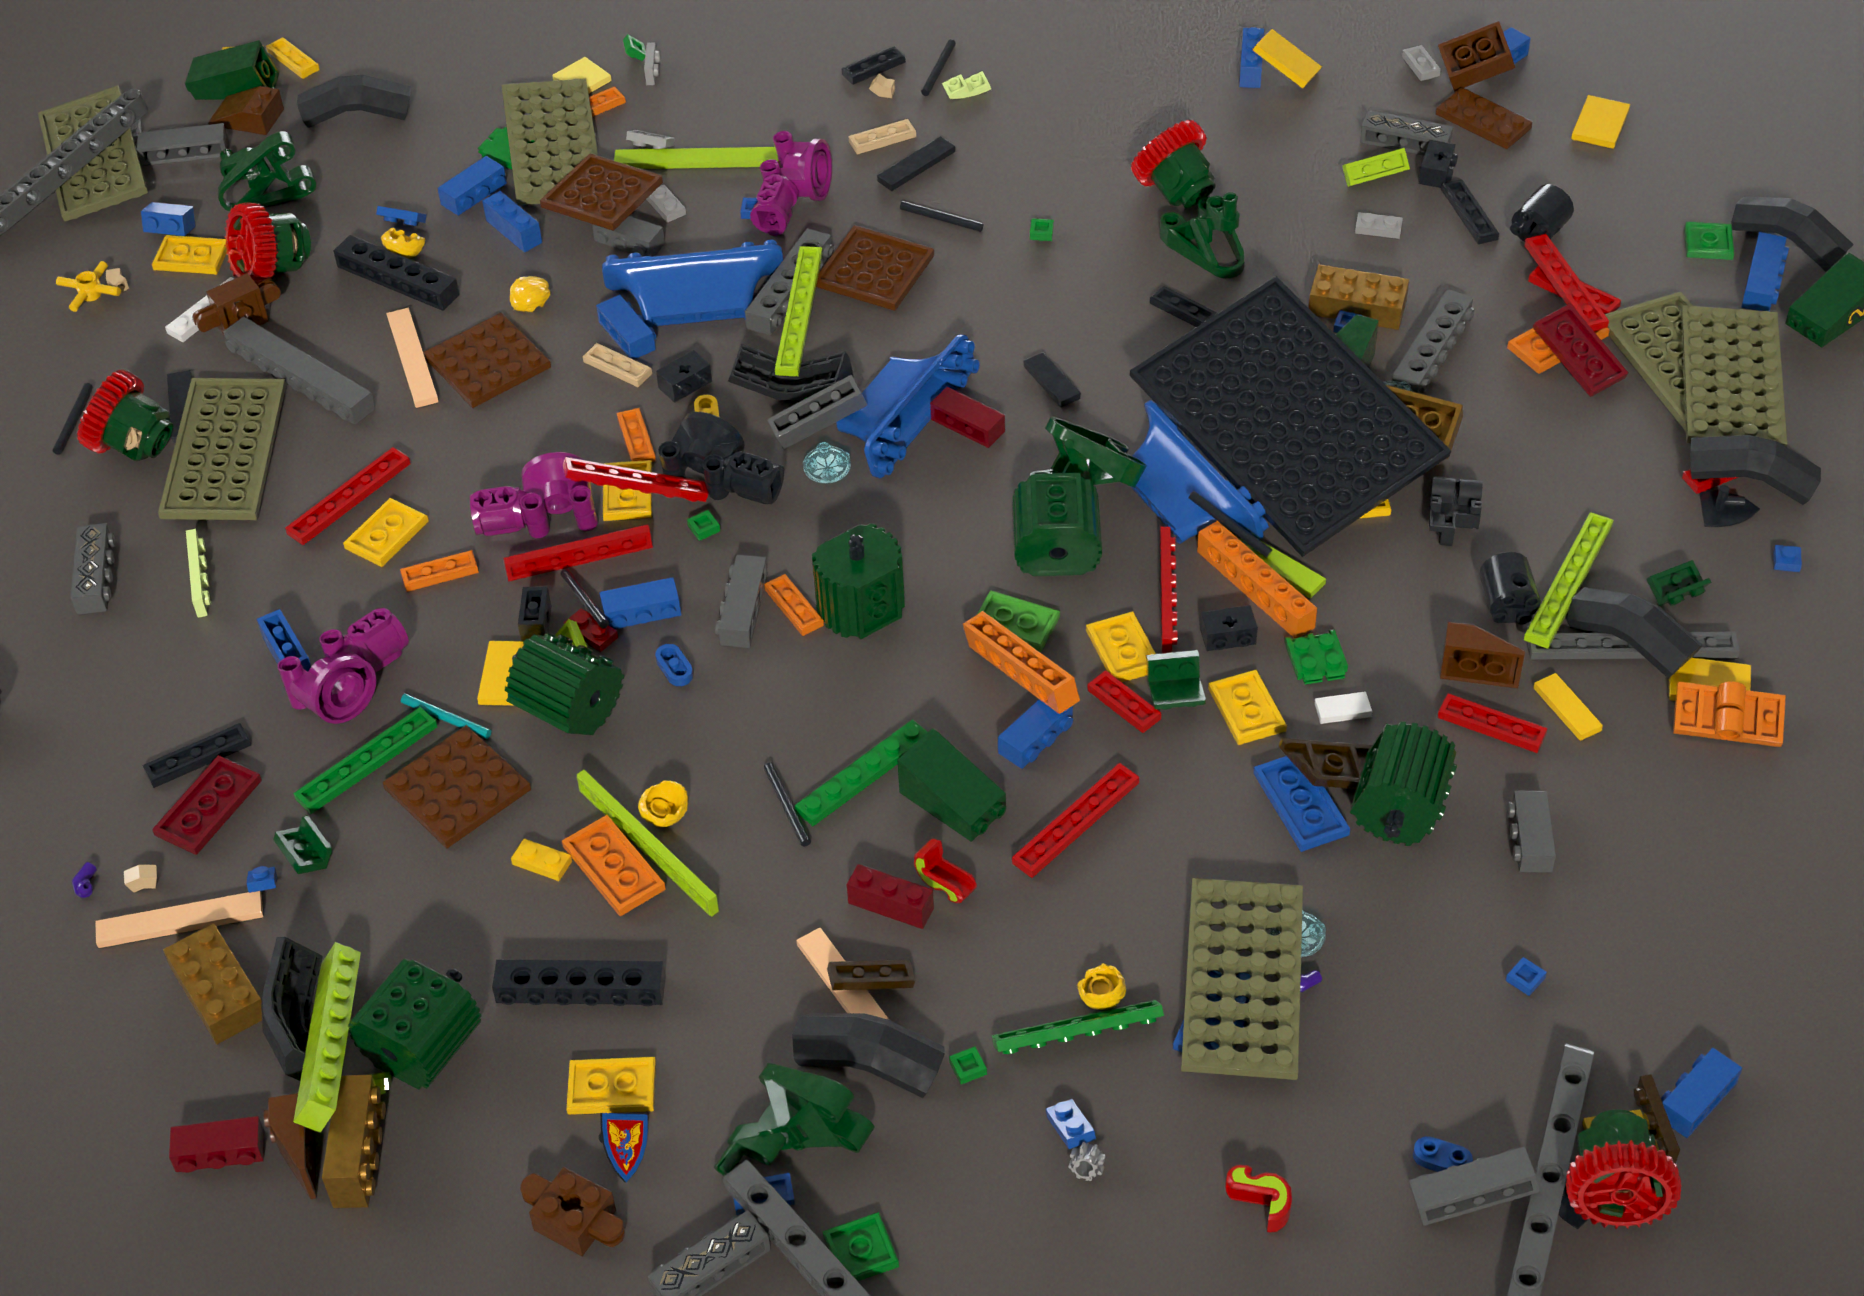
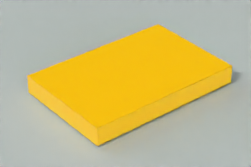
(1287, 58)
(1600, 121)
(190, 254)
(628, 503)
(385, 532)
(1121, 646)
(495, 671)
(1710, 673)
(1247, 707)
(611, 1085)

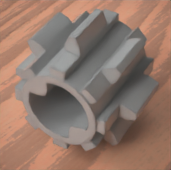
(1087, 1161)

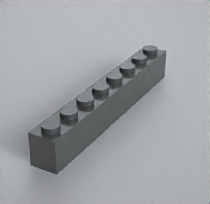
(299, 370)

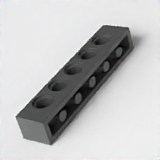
(772, 301)
(1434, 341)

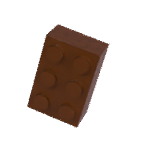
(1476, 56)

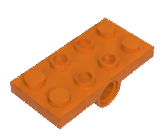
(1729, 713)

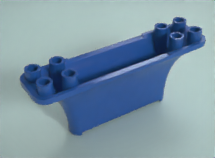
(693, 284)
(901, 402)
(1178, 470)

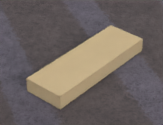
(882, 136)
(617, 365)

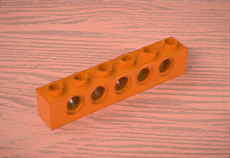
(1257, 580)
(1021, 662)

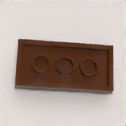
(1484, 118)

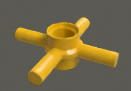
(88, 286)

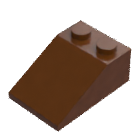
(250, 110)
(1480, 657)
(293, 1140)

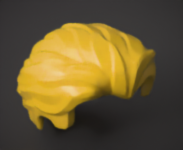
(401, 244)
(529, 293)
(663, 803)
(1102, 987)

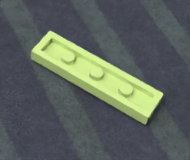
(198, 578)

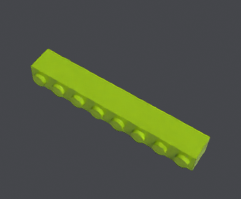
(327, 1038)

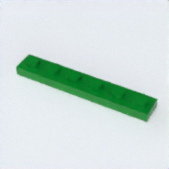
(365, 760)
(859, 774)
(1066, 1029)

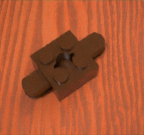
(249, 303)
(563, 1220)

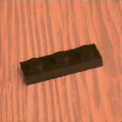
(870, 974)
(1648, 1098)

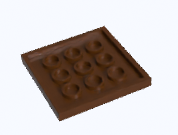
(601, 191)
(874, 267)
(487, 360)
(456, 786)

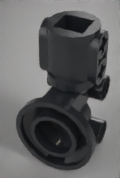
(716, 450)

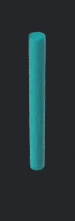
(445, 715)

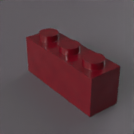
(967, 417)
(890, 896)
(216, 1144)

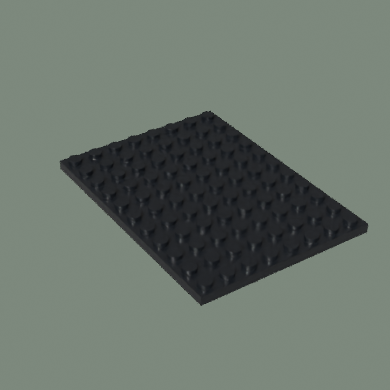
(1290, 415)

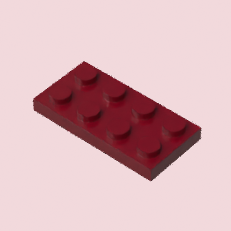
(1580, 350)
(207, 805)

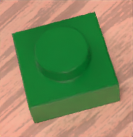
(634, 48)
(1041, 229)
(703, 525)
(968, 1065)

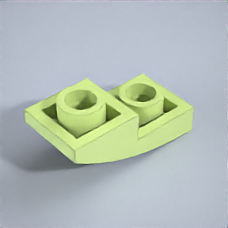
(960, 88)

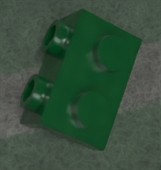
(1676, 583)
(304, 846)

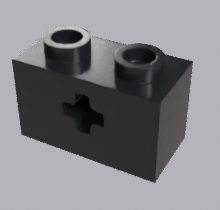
(1438, 164)
(684, 376)
(534, 612)
(1228, 628)

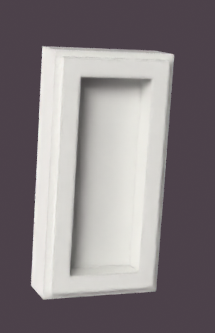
(1343, 707)

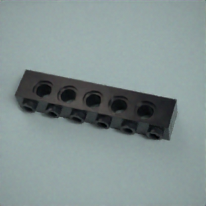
(396, 272)
(569, 973)

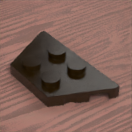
(1327, 762)

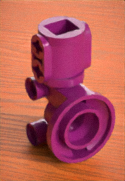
(803, 173)
(543, 492)
(345, 680)

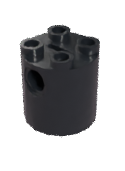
(1542, 213)
(1510, 588)

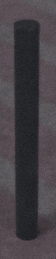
(938, 67)
(938, 215)
(72, 418)
(1230, 524)
(584, 598)
(787, 804)

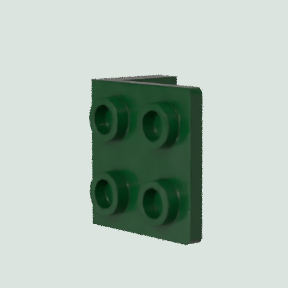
(1175, 680)

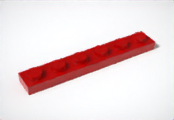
(1565, 280)
(634, 479)
(347, 496)
(578, 552)
(1168, 598)
(1075, 820)

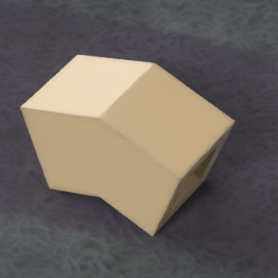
(882, 86)
(115, 278)
(140, 877)

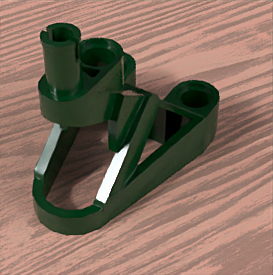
(251, 165)
(1213, 214)
(1106, 456)
(801, 1115)

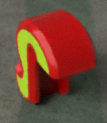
(942, 874)
(1261, 1189)

